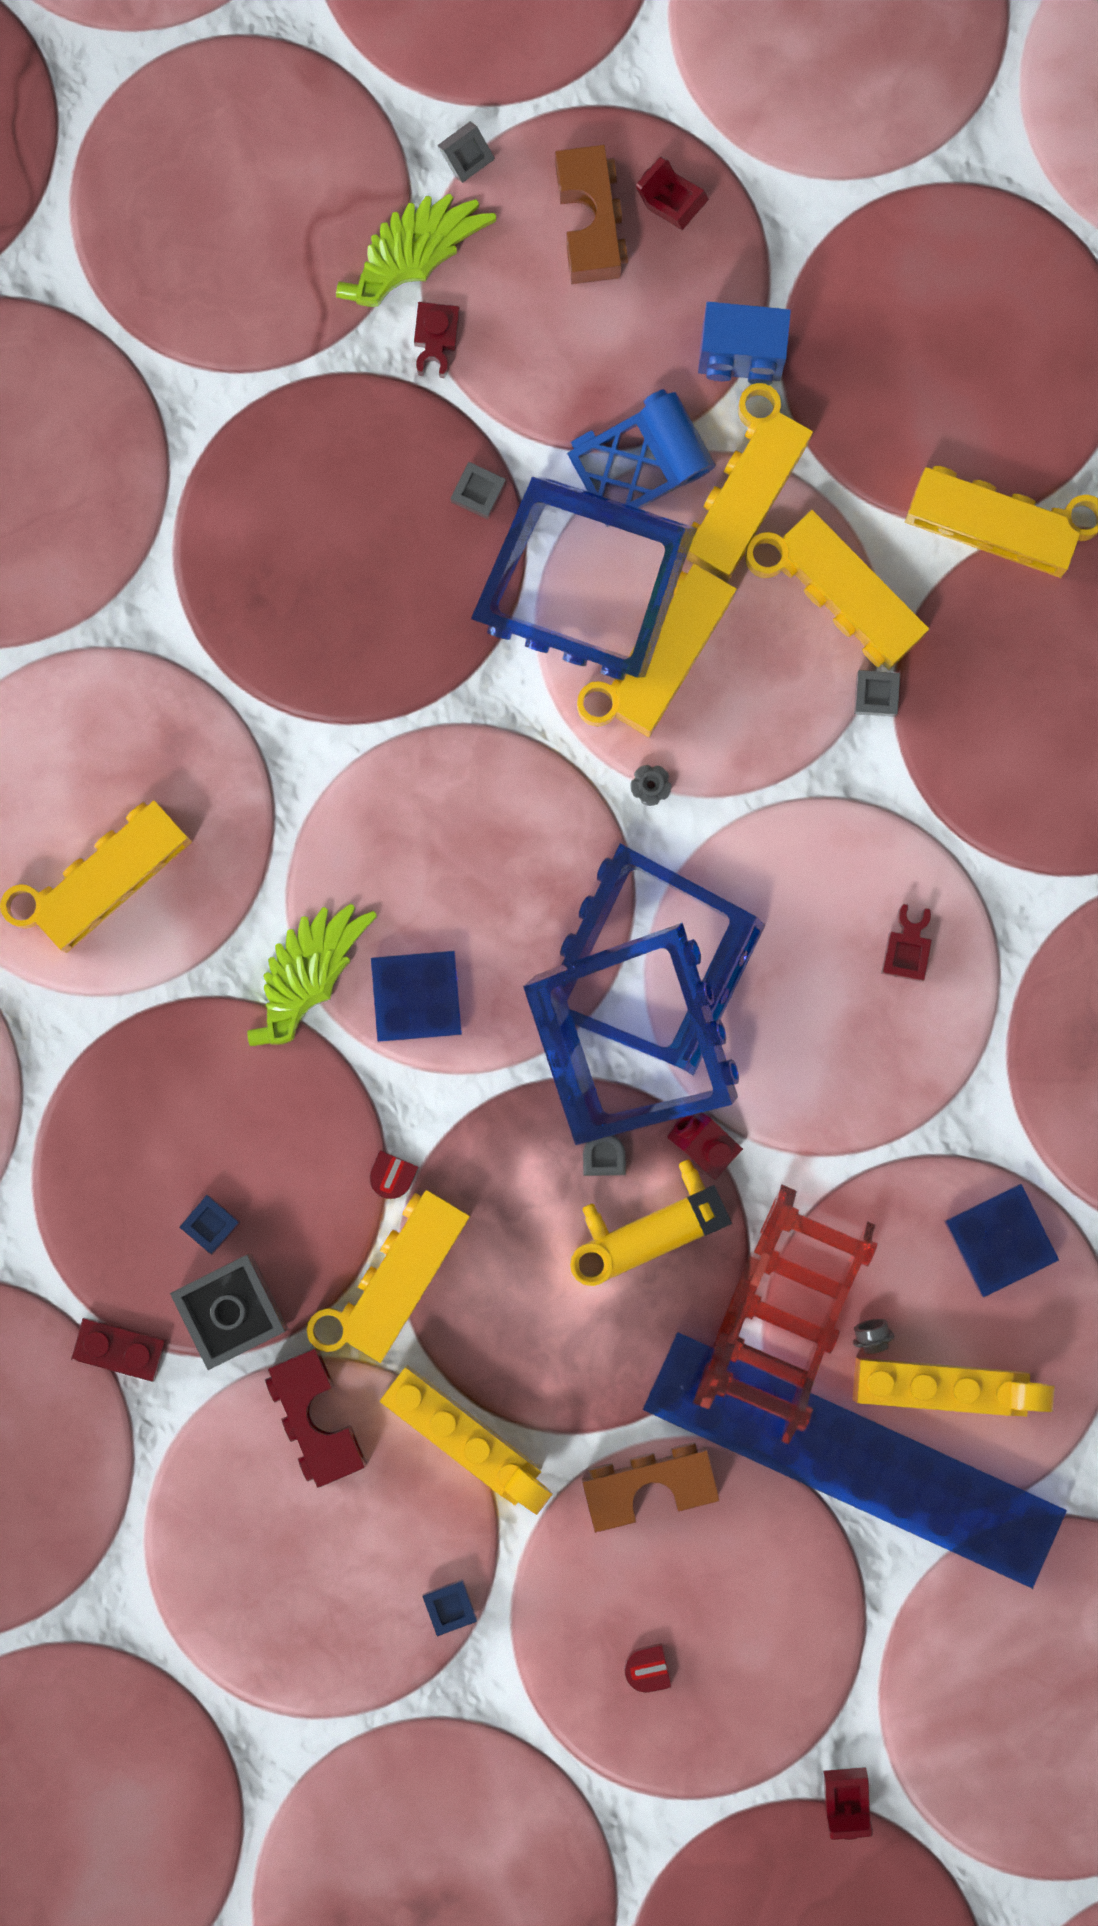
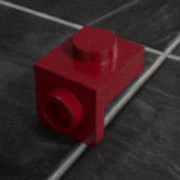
(670, 194)
(705, 1143)
(847, 1803)

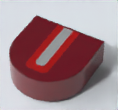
(391, 1176)
(647, 1669)

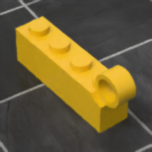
(751, 487)
(997, 522)
(845, 586)
(690, 620)
(104, 880)
(399, 1281)
(949, 1388)
(466, 1439)

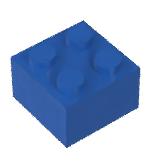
(743, 342)

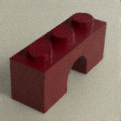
(325, 1453)

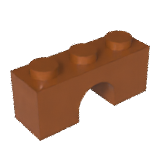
(586, 178)
(684, 1473)

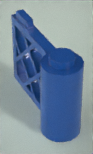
(669, 436)

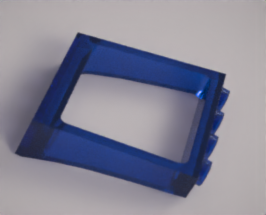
(542, 491)
(722, 972)
(568, 1060)

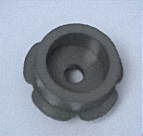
(639, 785)
(873, 1336)

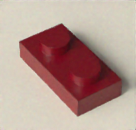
(118, 1349)

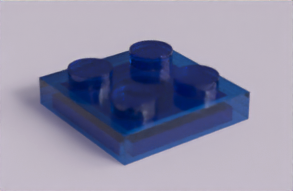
(416, 996)
(1001, 1240)

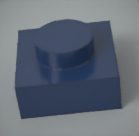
(209, 1224)
(449, 1607)

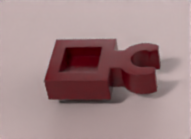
(435, 331)
(906, 951)

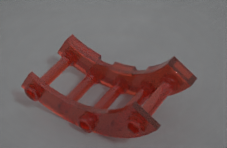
(749, 1305)

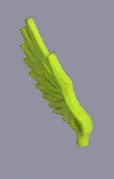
(413, 247)
(306, 971)

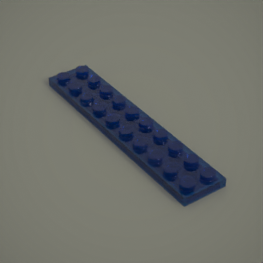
(865, 1466)

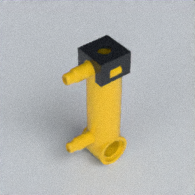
(653, 1234)

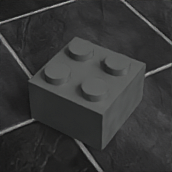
(229, 1311)

